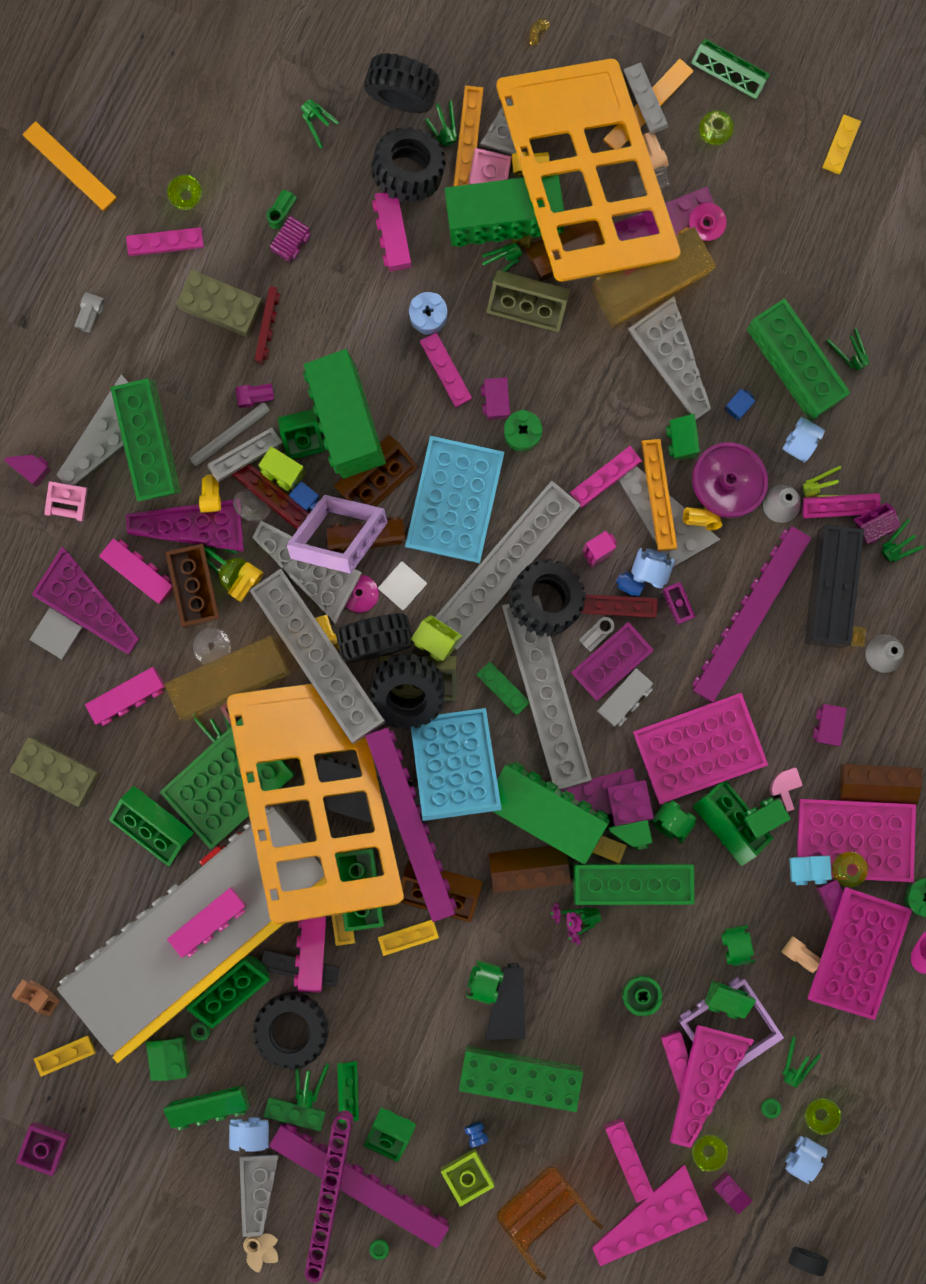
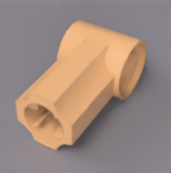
(657, 156)
(798, 952)

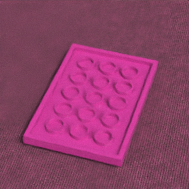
(700, 748)
(874, 830)
(859, 953)

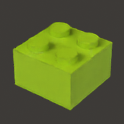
(281, 468)
(436, 638)
(467, 1177)

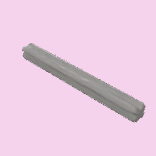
(229, 434)

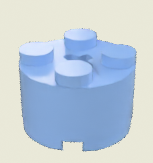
(428, 302)
(803, 439)
(652, 567)
(249, 1135)
(805, 1160)

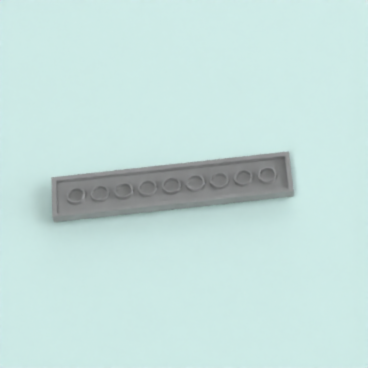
(506, 561)
(317, 656)
(548, 703)

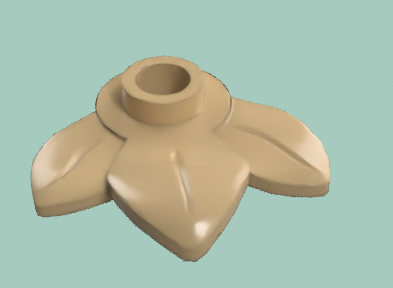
(262, 1253)

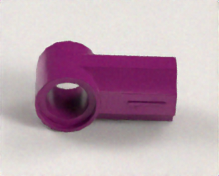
(250, 395)

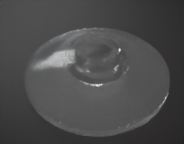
(250, 506)
(211, 635)

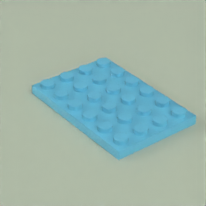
(454, 499)
(455, 765)

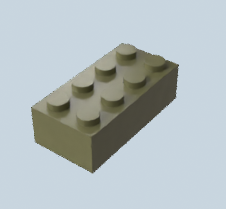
(219, 303)
(55, 772)

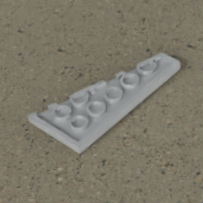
(669, 350)
(96, 444)
(689, 538)
(325, 586)

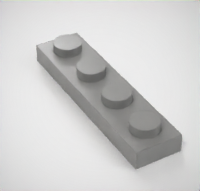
(645, 98)
(244, 454)

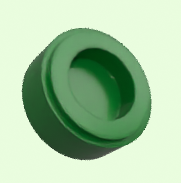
(771, 1108)
(379, 1249)

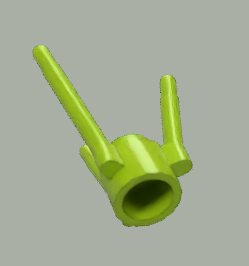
(811, 489)

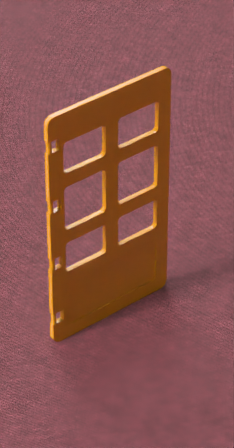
(571, 102)
(300, 725)

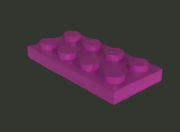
(612, 661)
(595, 789)

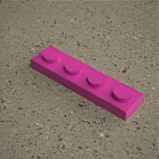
(165, 241)
(445, 370)
(606, 476)
(839, 505)

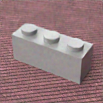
(625, 698)

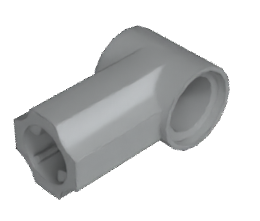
(90, 307)
(595, 634)

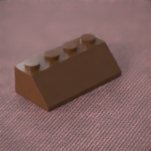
(573, 238)
(377, 483)
(341, 537)
(192, 586)
(880, 784)
(528, 869)
(463, 889)

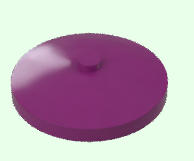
(730, 480)

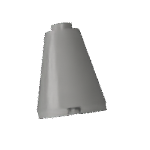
(781, 503)
(884, 653)

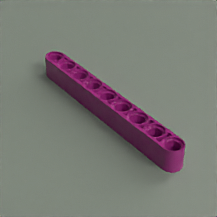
(327, 1205)

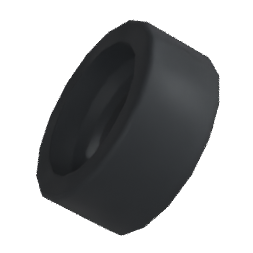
(808, 1261)

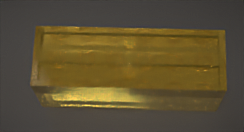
(636, 289)
(232, 674)

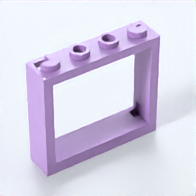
(349, 560)
(757, 1048)

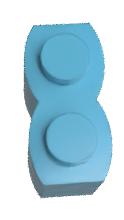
(810, 869)

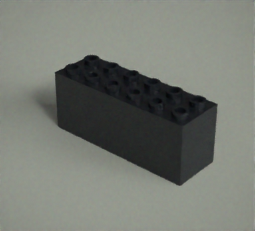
(834, 586)
(354, 804)

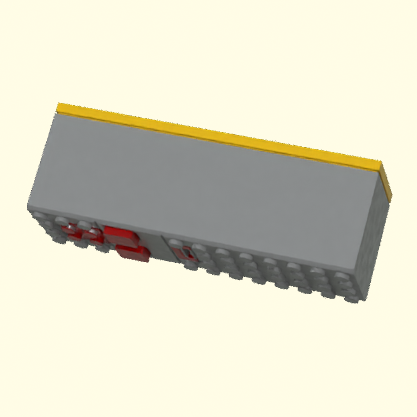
(142, 980)

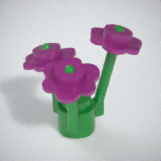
(589, 917)

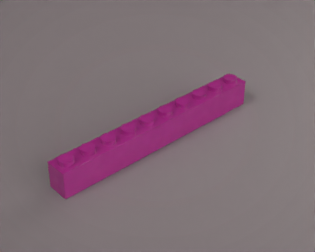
(751, 614)
(410, 824)
(362, 1187)

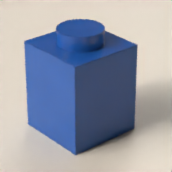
(740, 404)
(304, 496)

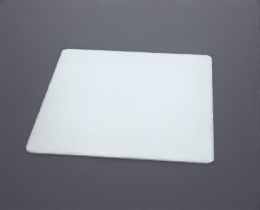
(402, 585)

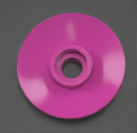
(713, 215)
(368, 599)

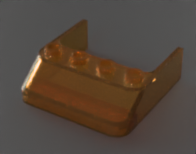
(537, 1209)

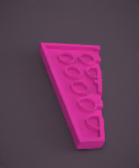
(708, 1073)
(667, 1212)

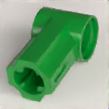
(281, 208)

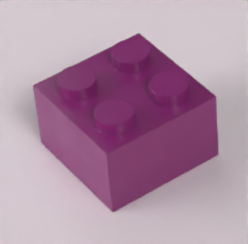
(629, 803)
(43, 1149)

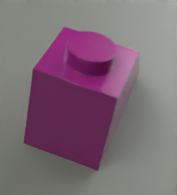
(29, 467)
(731, 1193)

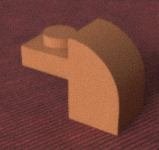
(36, 996)

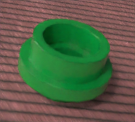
(196, 1035)

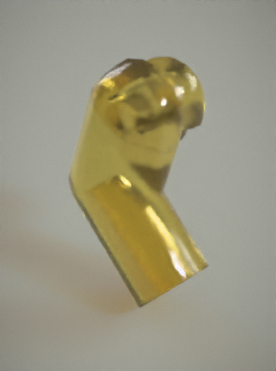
(538, 26)

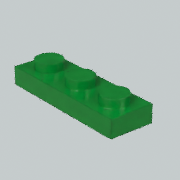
(503, 688)
(348, 1088)
(293, 1114)

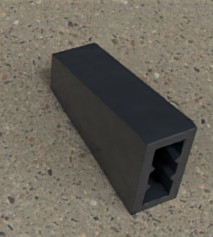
(507, 1013)

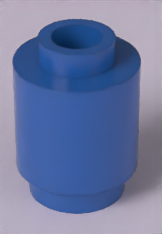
(629, 585)

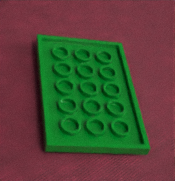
(212, 792)

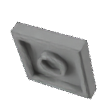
(56, 633)

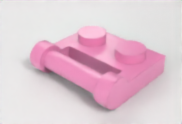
(69, 495)

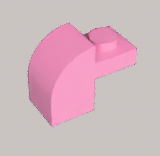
(783, 783)

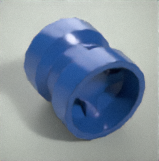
(476, 1135)

